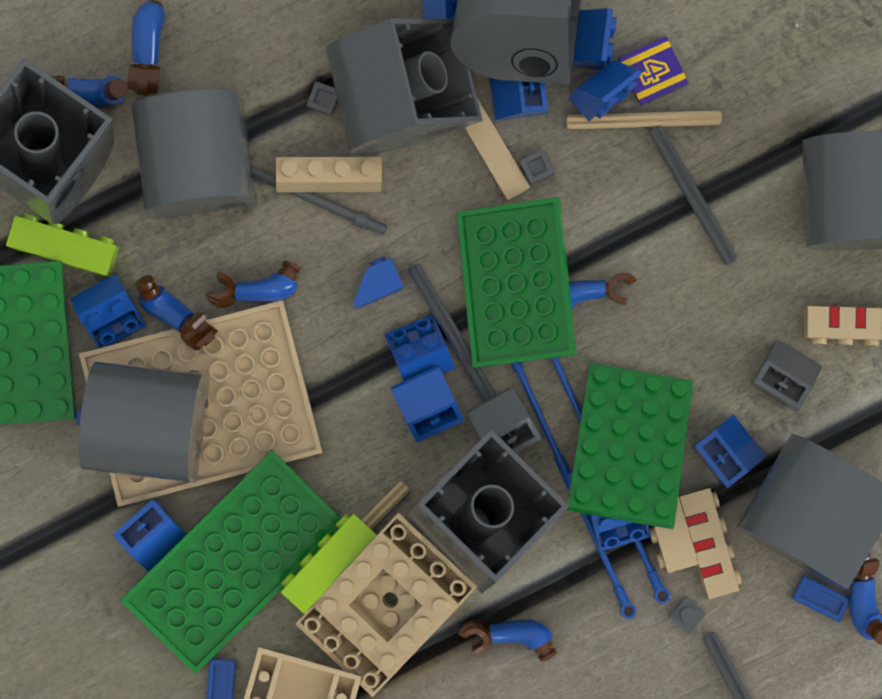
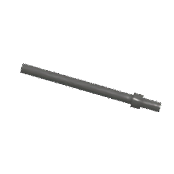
(360, 219)

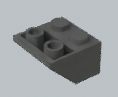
(786, 375)
(507, 418)

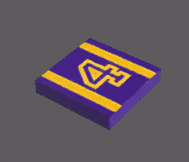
(659, 70)

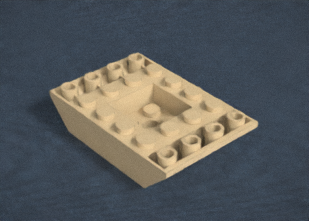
(365, 631)

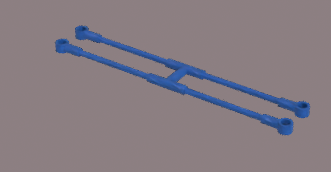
(566, 474)

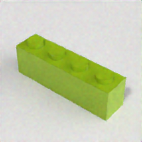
(60, 245)
(328, 562)

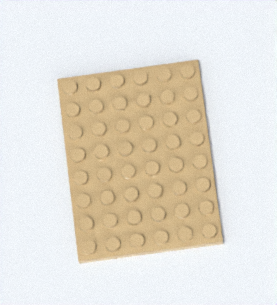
(252, 400)

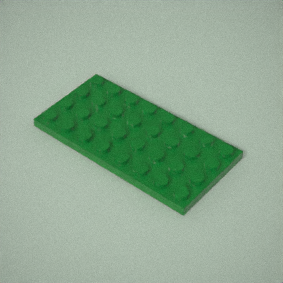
(231, 562)

